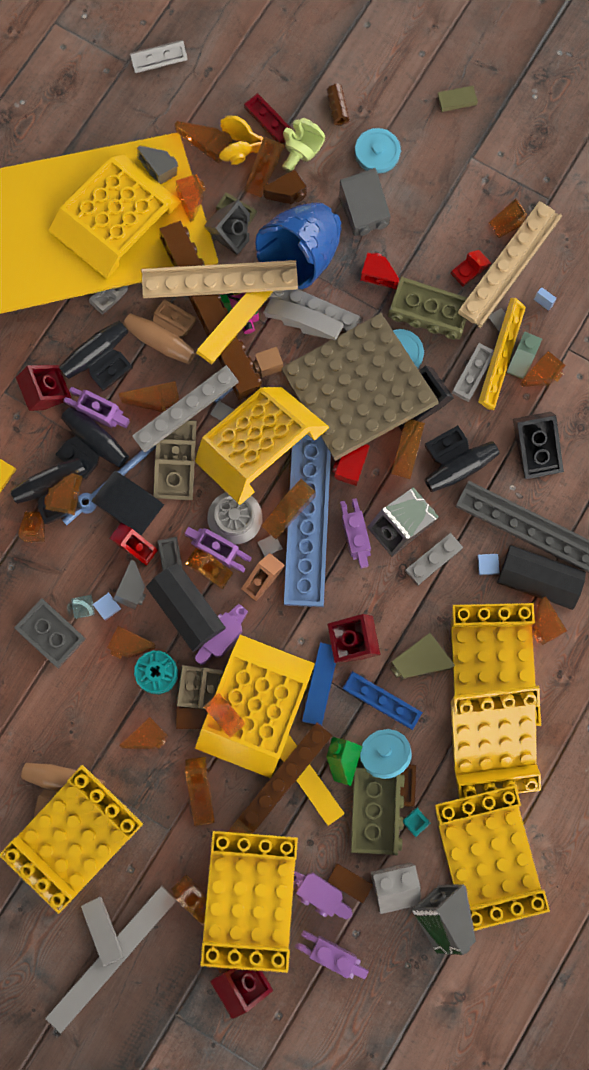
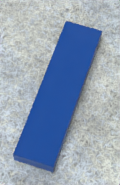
(320, 685)
(382, 700)

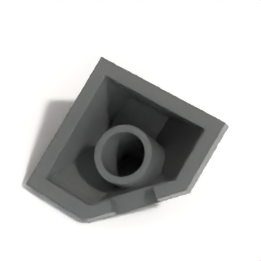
(230, 226)

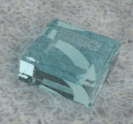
(83, 606)

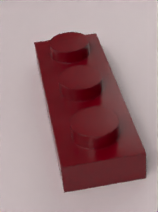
(267, 117)

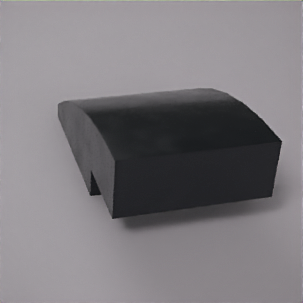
(127, 502)

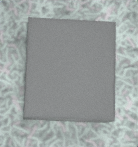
(497, 318)
(221, 411)
(269, 545)

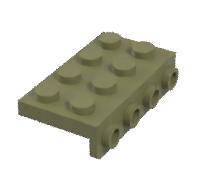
(428, 308)
(376, 814)

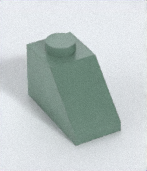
(524, 355)

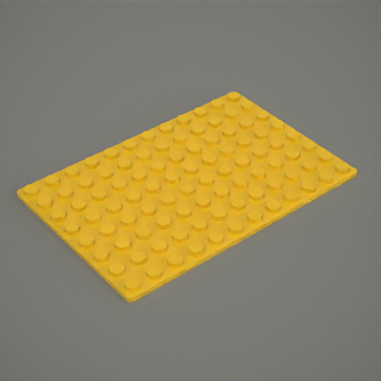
(43, 269)

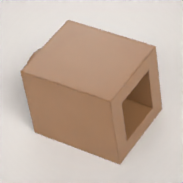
(268, 362)

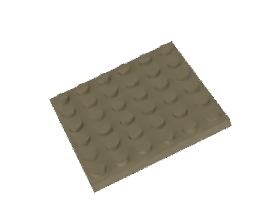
(360, 385)

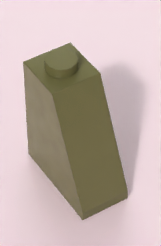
(421, 659)

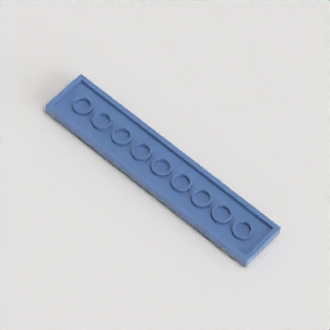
(309, 530)

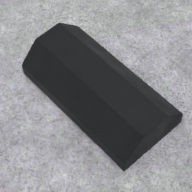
(542, 577)
(185, 606)

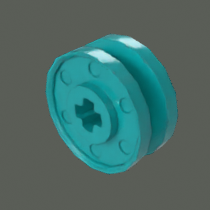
(144, 674)

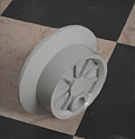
(235, 521)

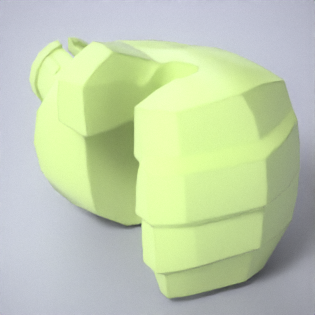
(302, 143)

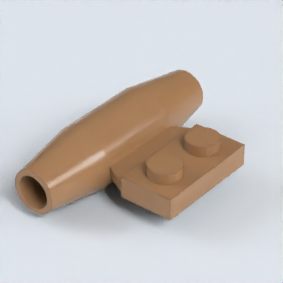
(165, 331)
(50, 778)

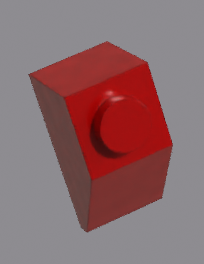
(379, 271)
(351, 465)
(133, 543)

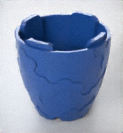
(301, 234)

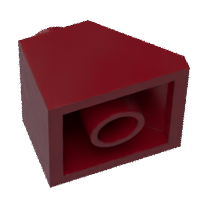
(42, 386)
(353, 638)
(241, 989)

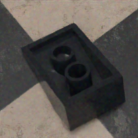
(439, 390)
(538, 444)

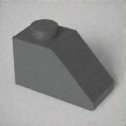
(157, 163)
(131, 588)

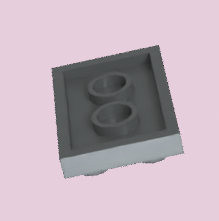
(50, 633)

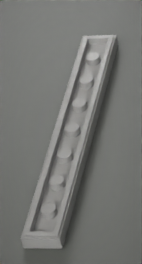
(97, 974)

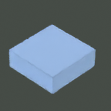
(545, 298)
(488, 564)
(106, 606)

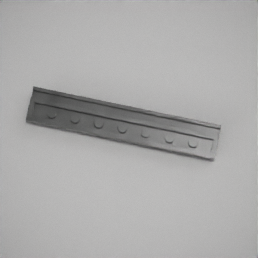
(525, 525)

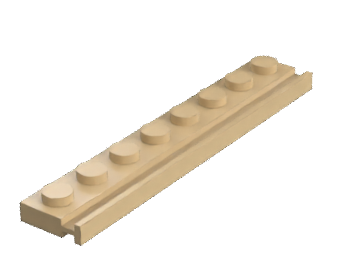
(509, 264)
(219, 279)

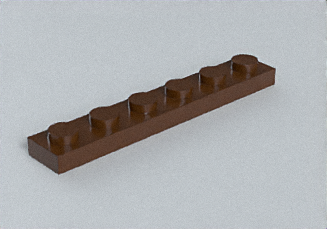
(285, 777)

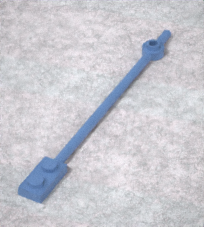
(90, 507)

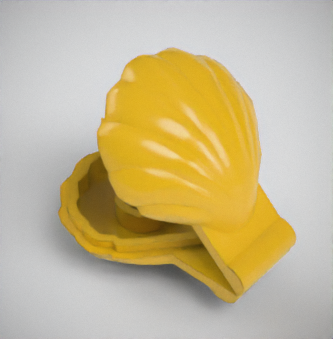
(239, 131)

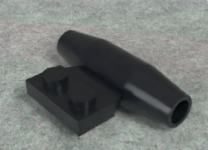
(100, 357)
(89, 442)
(456, 458)
(39, 484)

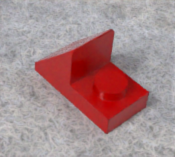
(471, 267)

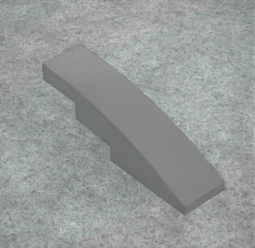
(306, 319)

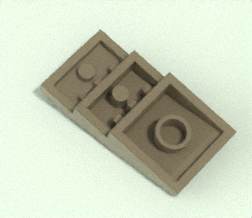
(176, 463)
(197, 686)

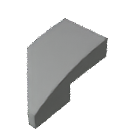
(104, 300)

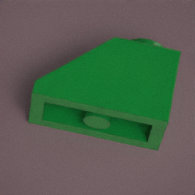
(343, 759)

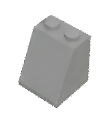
(396, 887)

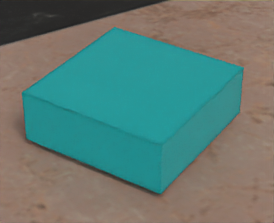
(416, 822)

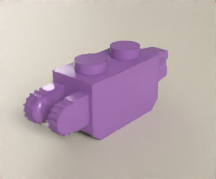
(97, 408)
(356, 533)
(217, 547)
(224, 640)
(321, 894)
(333, 956)

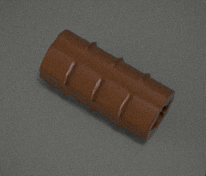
(338, 104)

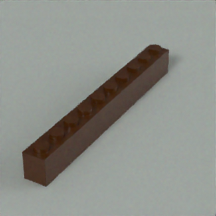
(209, 310)

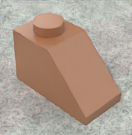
(262, 576)

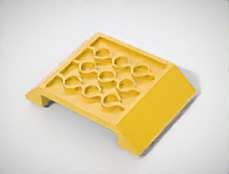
(111, 213)
(254, 439)
(492, 648)
(266, 693)
(495, 741)
(70, 839)
(491, 856)
(249, 902)

